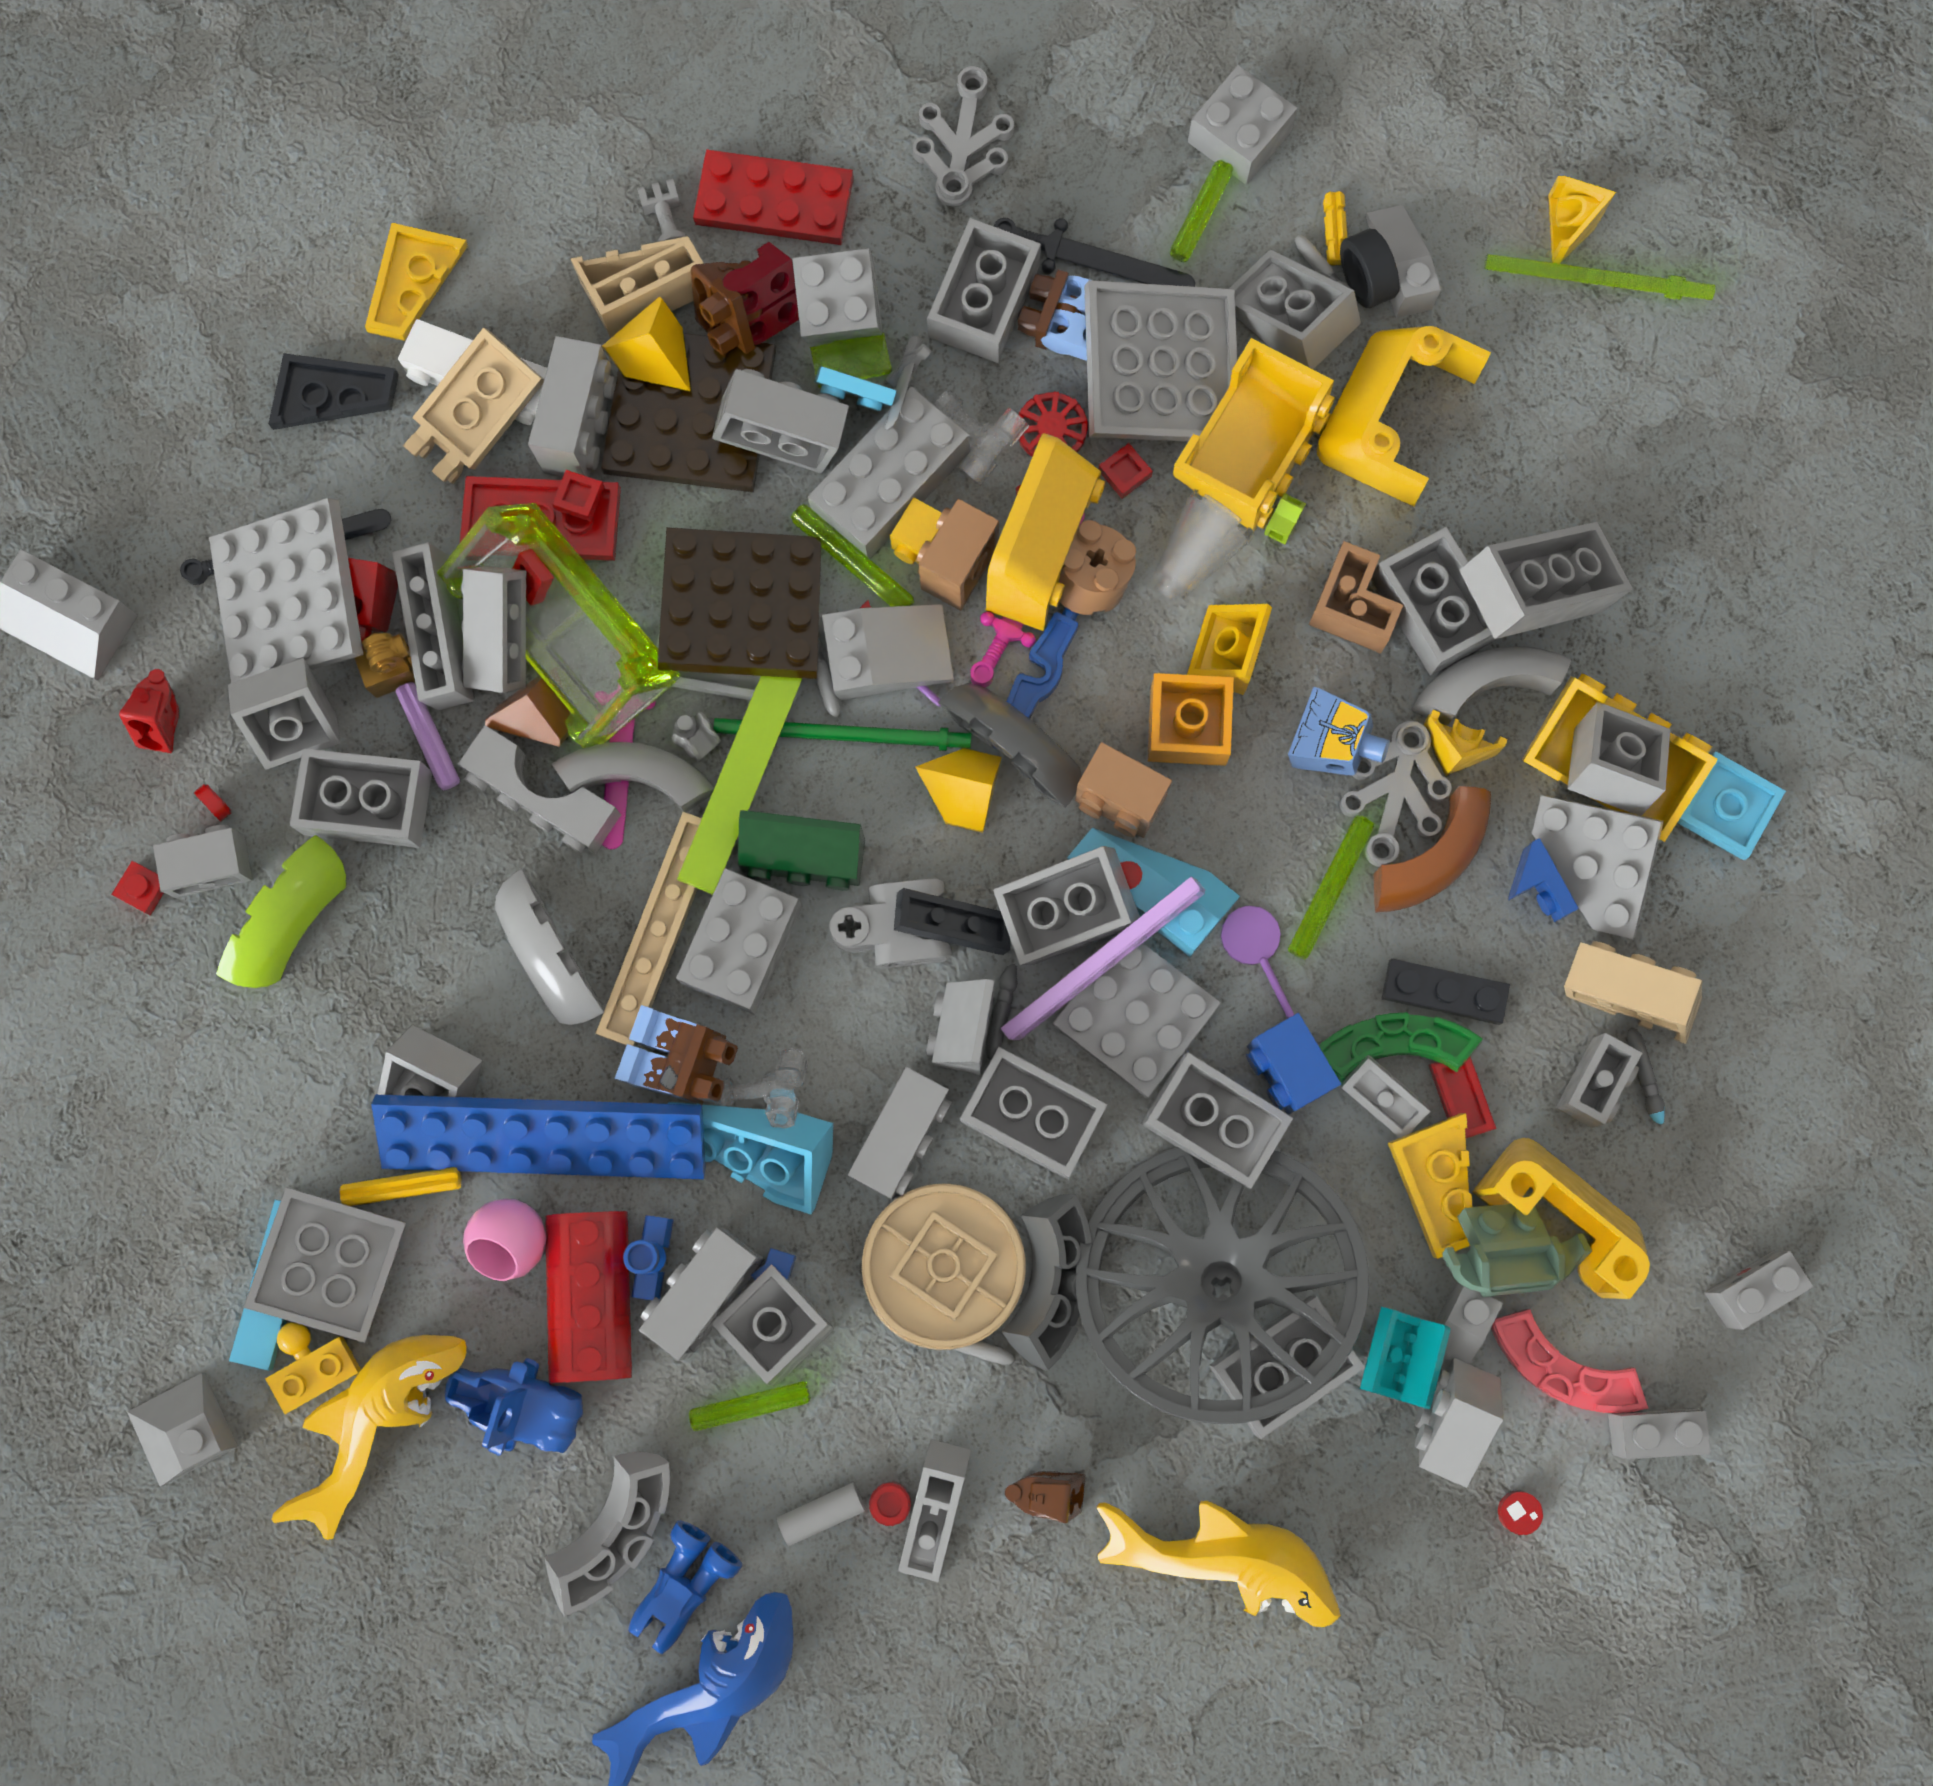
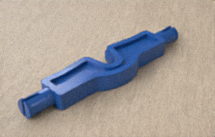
(1048, 655)

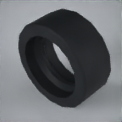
(1369, 268)

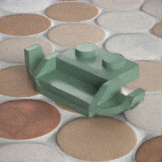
(1512, 1252)

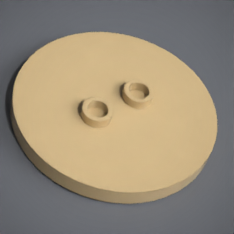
(943, 1266)

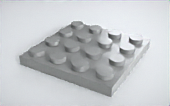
(1157, 358)
(286, 591)

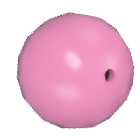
(504, 1239)

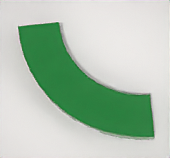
(1399, 1035)

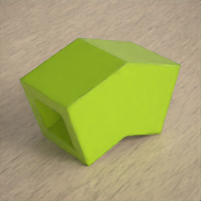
(1284, 518)

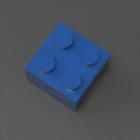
(1291, 1064)

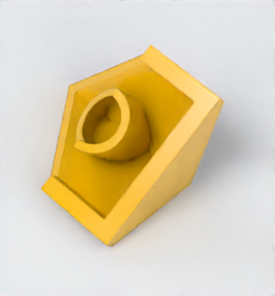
(1574, 213)
(651, 348)
(1459, 745)
(962, 786)

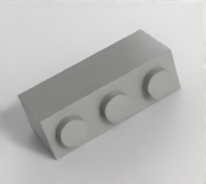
(494, 628)
(901, 1134)

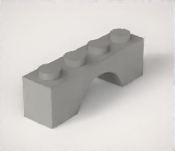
(499, 765)

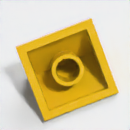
(1230, 642)

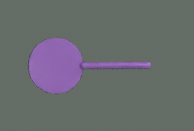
(1252, 938)

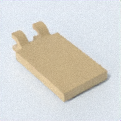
(473, 405)

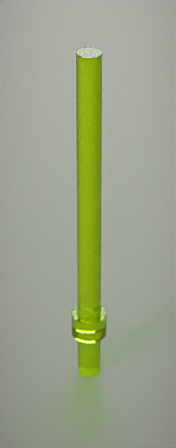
(1672, 287)

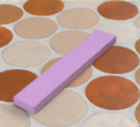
(1104, 959)

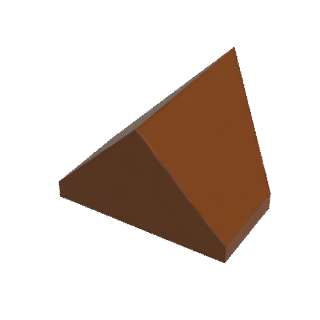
(532, 714)

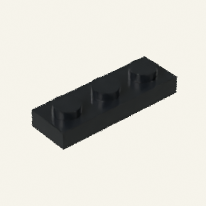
(951, 921)
(1445, 991)

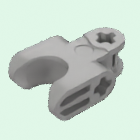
(878, 932)

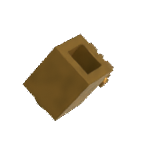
(385, 663)

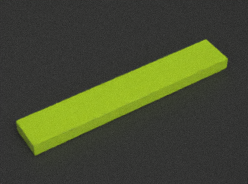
(738, 781)

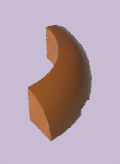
(1428, 874)

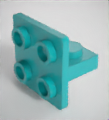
(1405, 1358)

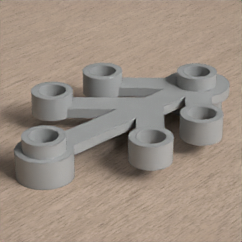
(962, 144)
(1400, 787)

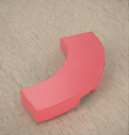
(1560, 1377)

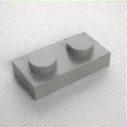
(1385, 1097)

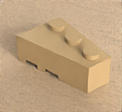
(629, 282)
(1635, 988)

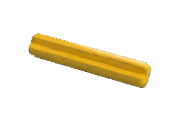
(400, 1186)

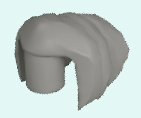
(695, 735)

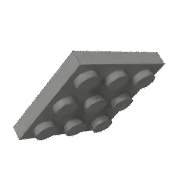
(1138, 1018)
(325, 1265)

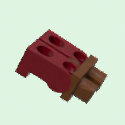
(752, 302)

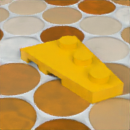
(409, 278)
(1436, 1180)

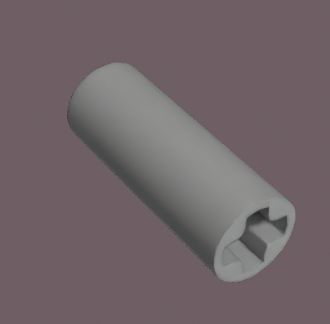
(821, 1514)

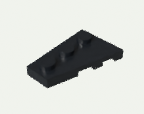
(328, 390)

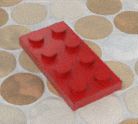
(773, 197)
(589, 539)

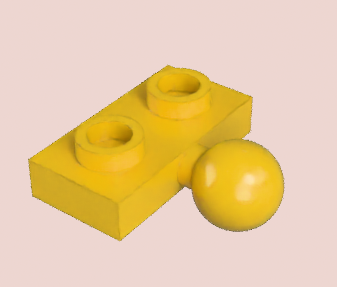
(312, 1371)

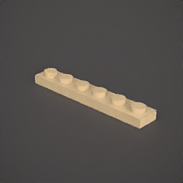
(653, 939)

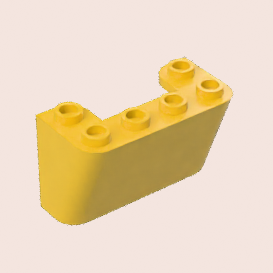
(1257, 433)
(1553, 744)
(1618, 1247)

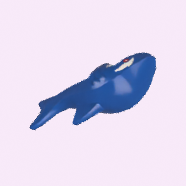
(728, 1689)

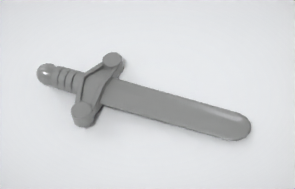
(913, 354)

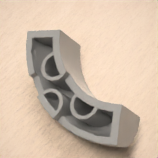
(1489, 669)
(635, 763)
(539, 952)
(617, 1537)

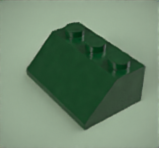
(800, 849)

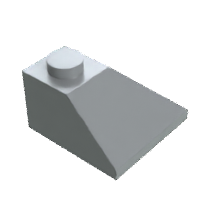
(182, 1429)

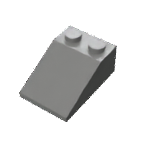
(1295, 308)
(887, 649)
(963, 1025)
(1216, 1120)

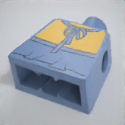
(1334, 736)

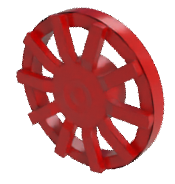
(1053, 422)

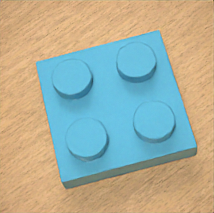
(868, 393)
(1732, 807)

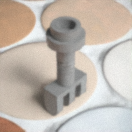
(661, 205)

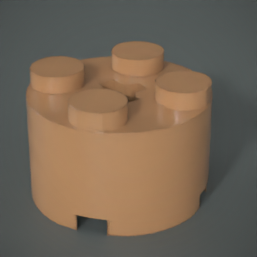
(1096, 569)

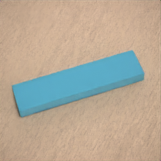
(257, 1332)

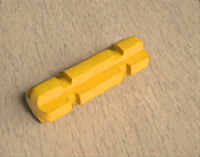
(1334, 225)

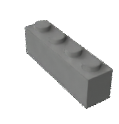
(431, 627)

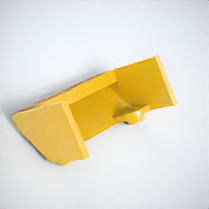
(1355, 438)
(1040, 533)

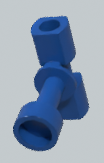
(648, 1257)

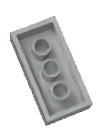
(886, 470)
(1545, 579)

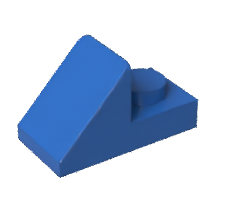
(1539, 872)

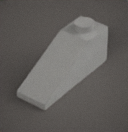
(1416, 271)
(1470, 1321)
(934, 1510)

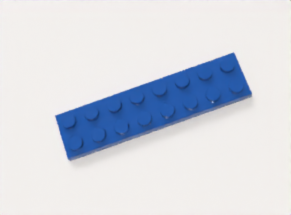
(540, 1136)

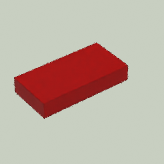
(1463, 1094)

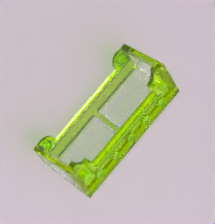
(579, 633)

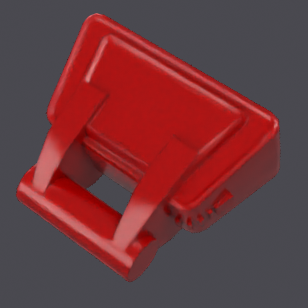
(152, 713)

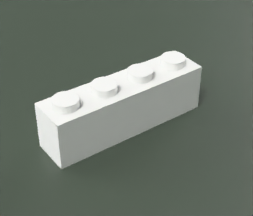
(434, 351)

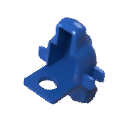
(516, 1407)

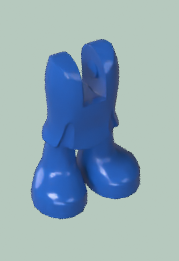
(676, 1596)

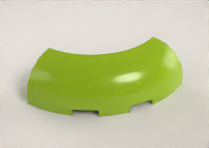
(282, 915)

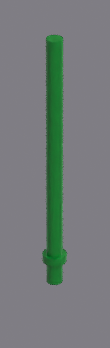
(941, 739)

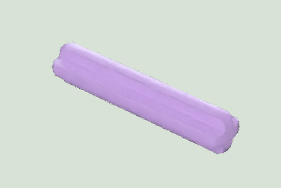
(428, 737)

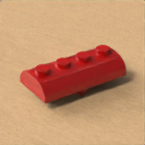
(588, 1297)

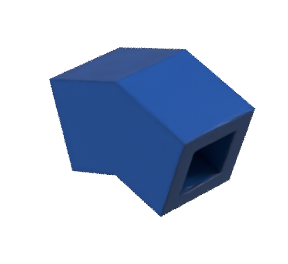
(780, 1260)

